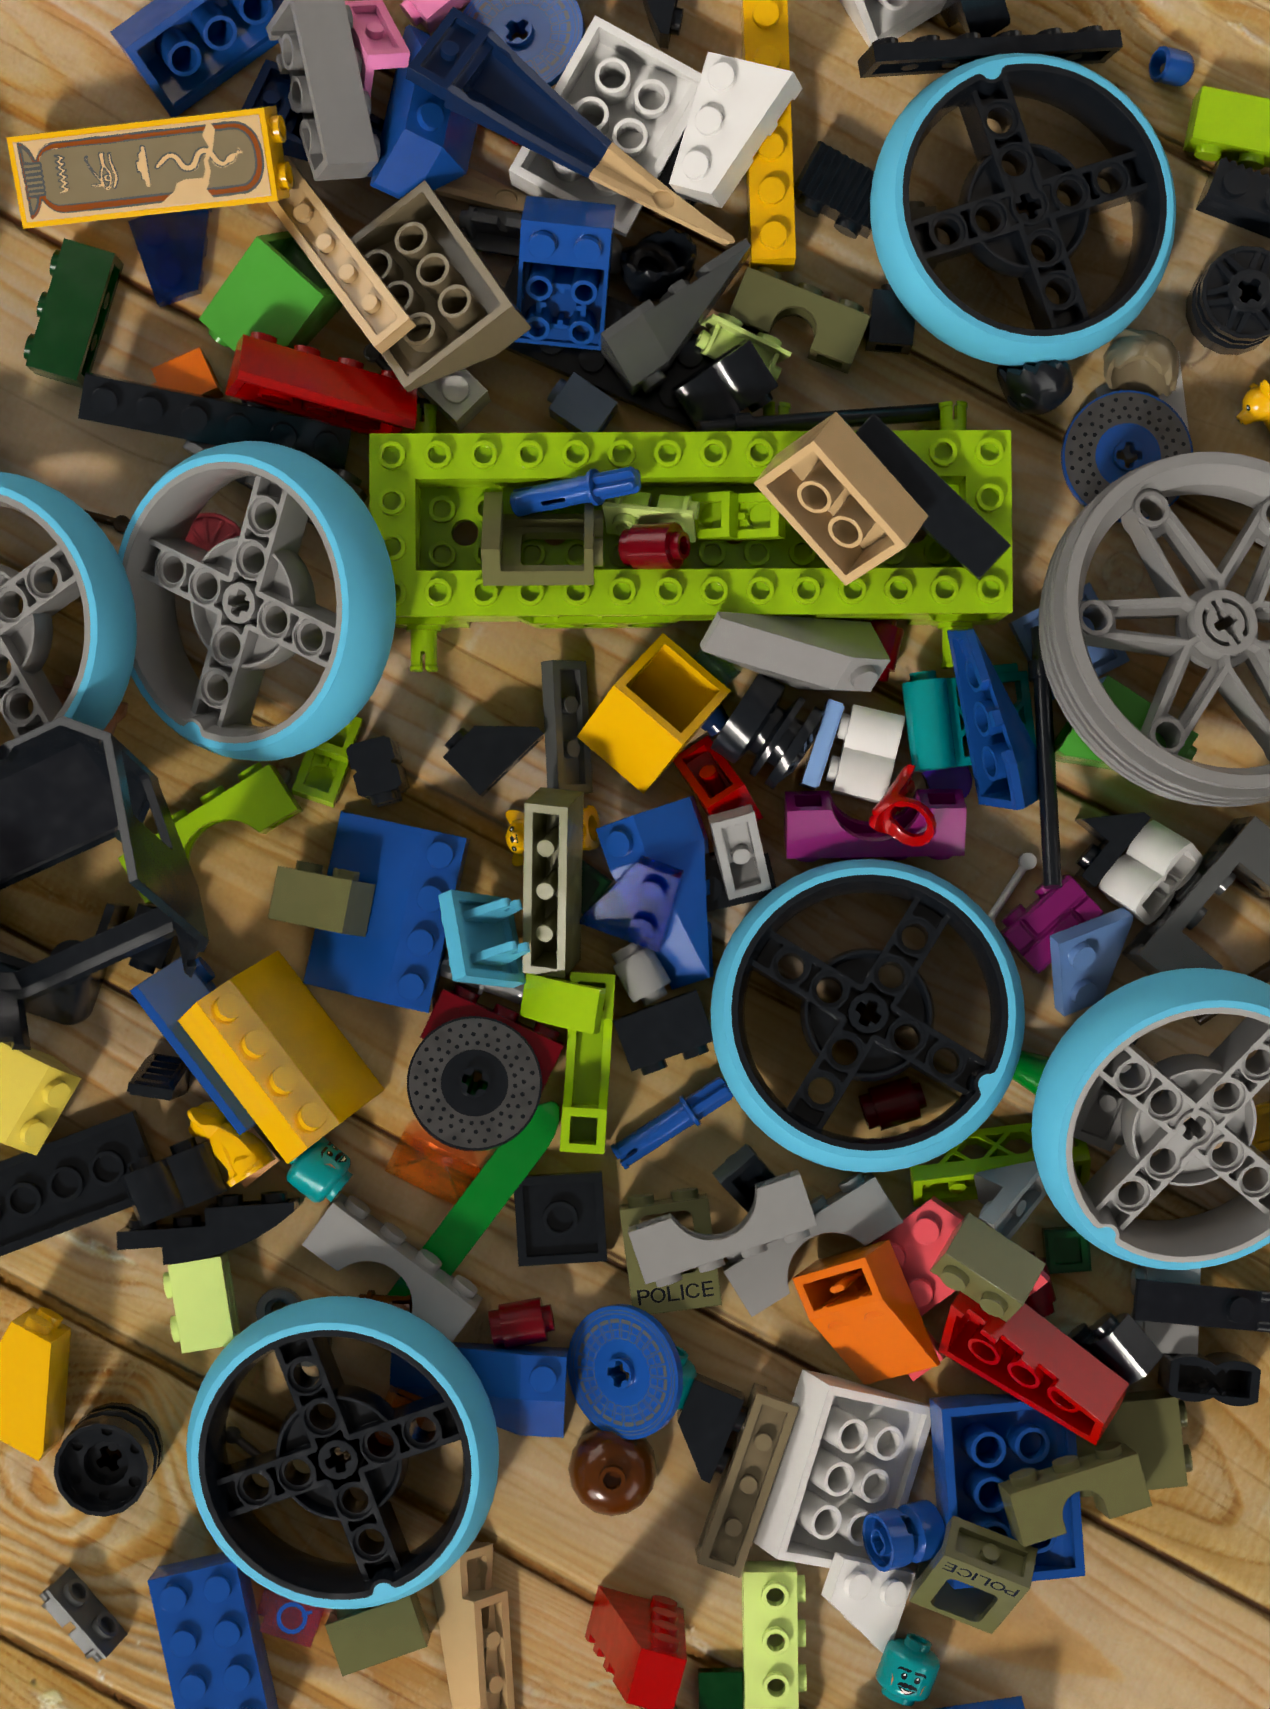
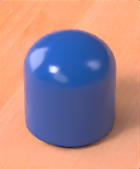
(1178, 66)

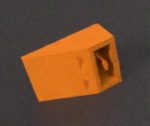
(867, 1312)

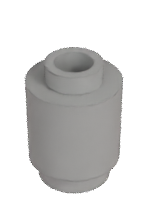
(640, 973)

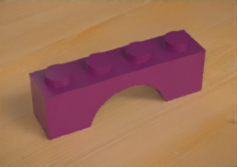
(821, 830)

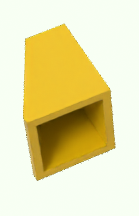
(652, 712)
(34, 1381)

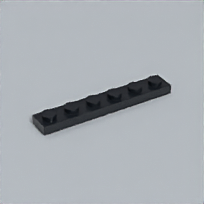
(933, 55)
(207, 418)

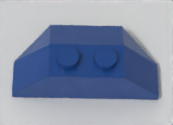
(420, 135)

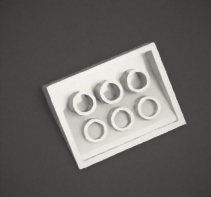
(629, 96)
(844, 1459)

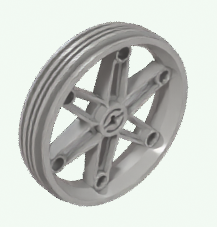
(1211, 626)

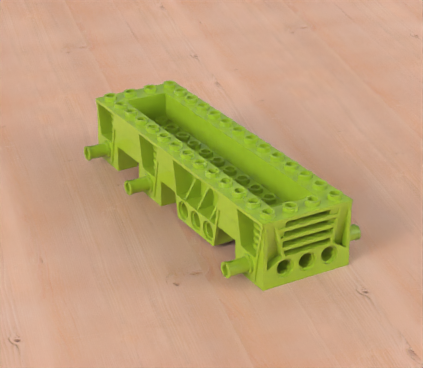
(434, 481)

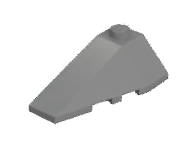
(800, 649)

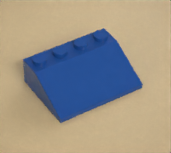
(405, 932)
(983, 1442)

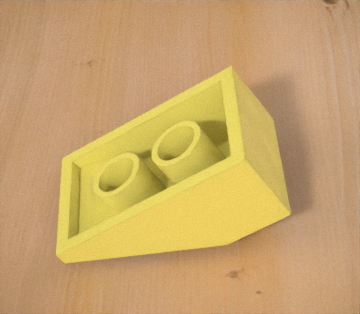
(31, 1096)

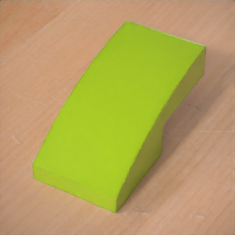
(737, 517)
(326, 767)
(563, 1003)

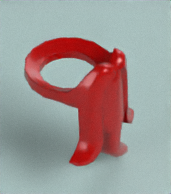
(893, 801)

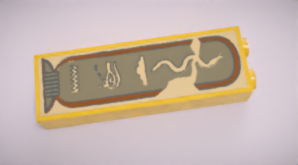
(150, 167)

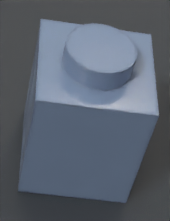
(581, 405)

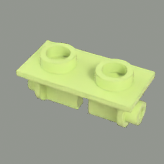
(727, 332)
(632, 509)

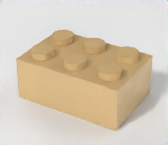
(841, 499)

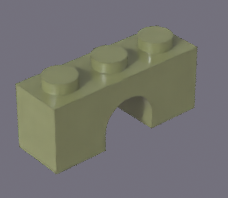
(835, 325)
(1037, 1498)

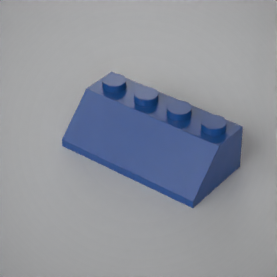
(194, 45)
(165, 1000)

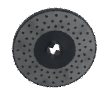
(442, 1099)

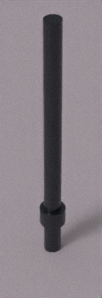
(809, 420)
(1046, 766)

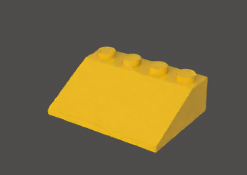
(280, 1055)

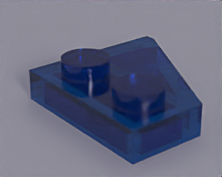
(173, 252)
(638, 904)

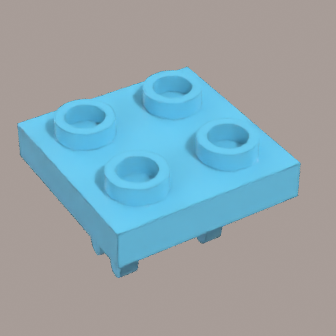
(482, 938)

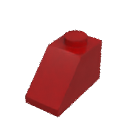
(713, 779)

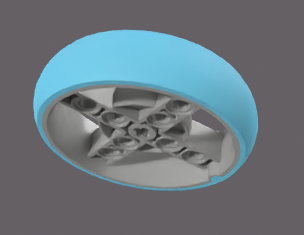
(84, 568)
(257, 600)
(1101, 1046)

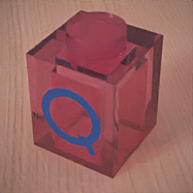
(289, 1618)

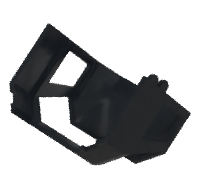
(61, 796)

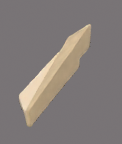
(475, 1632)

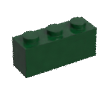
(73, 312)

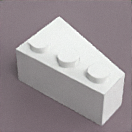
(727, 124)

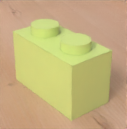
(202, 1303)

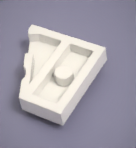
(867, 1596)

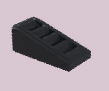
(160, 1078)

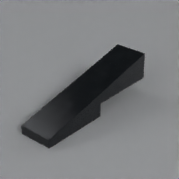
(949, 518)

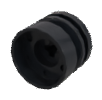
(1215, 306)
(768, 731)
(105, 1482)

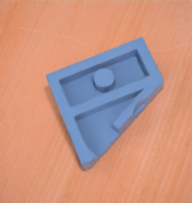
(1086, 959)

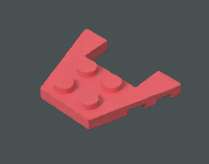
(917, 1247)

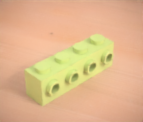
(772, 1635)

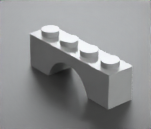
(856, 1211)
(777, 1212)
(353, 1235)

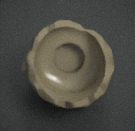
(1141, 363)

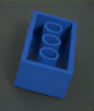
(211, 1635)

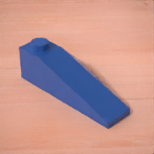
(996, 737)
(677, 838)
(521, 1382)

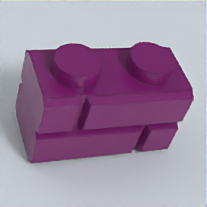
(1053, 911)

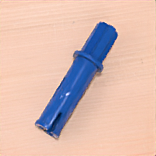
(589, 488)
(672, 1122)

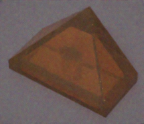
(431, 1168)

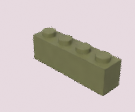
(552, 881)

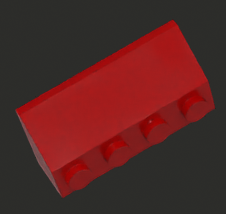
(319, 387)

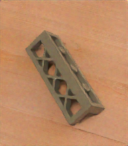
(746, 1482)

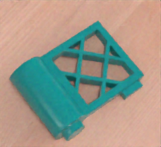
(935, 717)

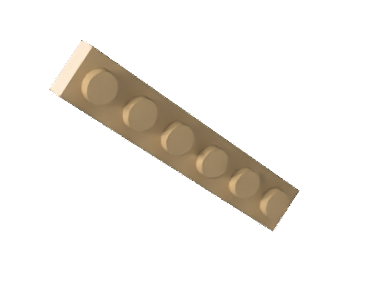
(342, 264)

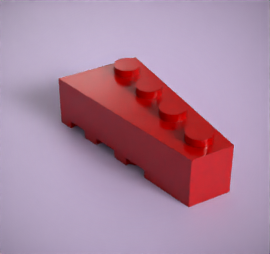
(1035, 1365)
(640, 1645)

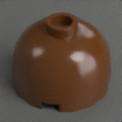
(612, 1472)

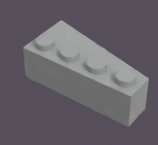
(326, 87)

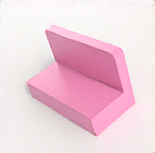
(376, 39)

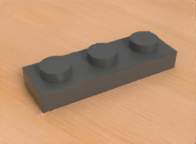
(564, 717)

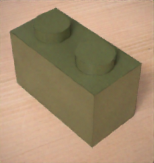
(320, 900)
(987, 1267)
(377, 1633)

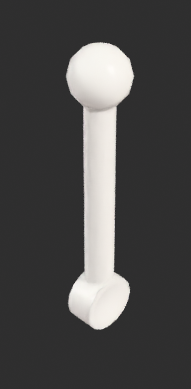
(1026, 862)

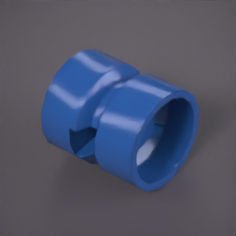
(903, 1535)

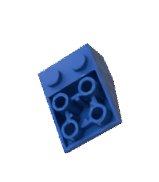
(565, 271)

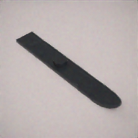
(1201, 1305)

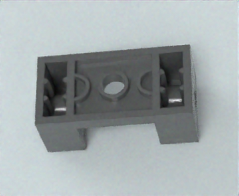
(1237, 853)

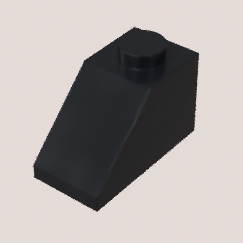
(489, 752)

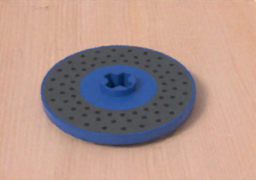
(1106, 427)

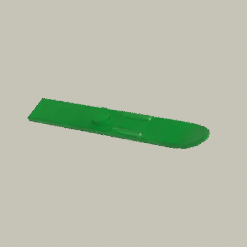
(489, 1192)

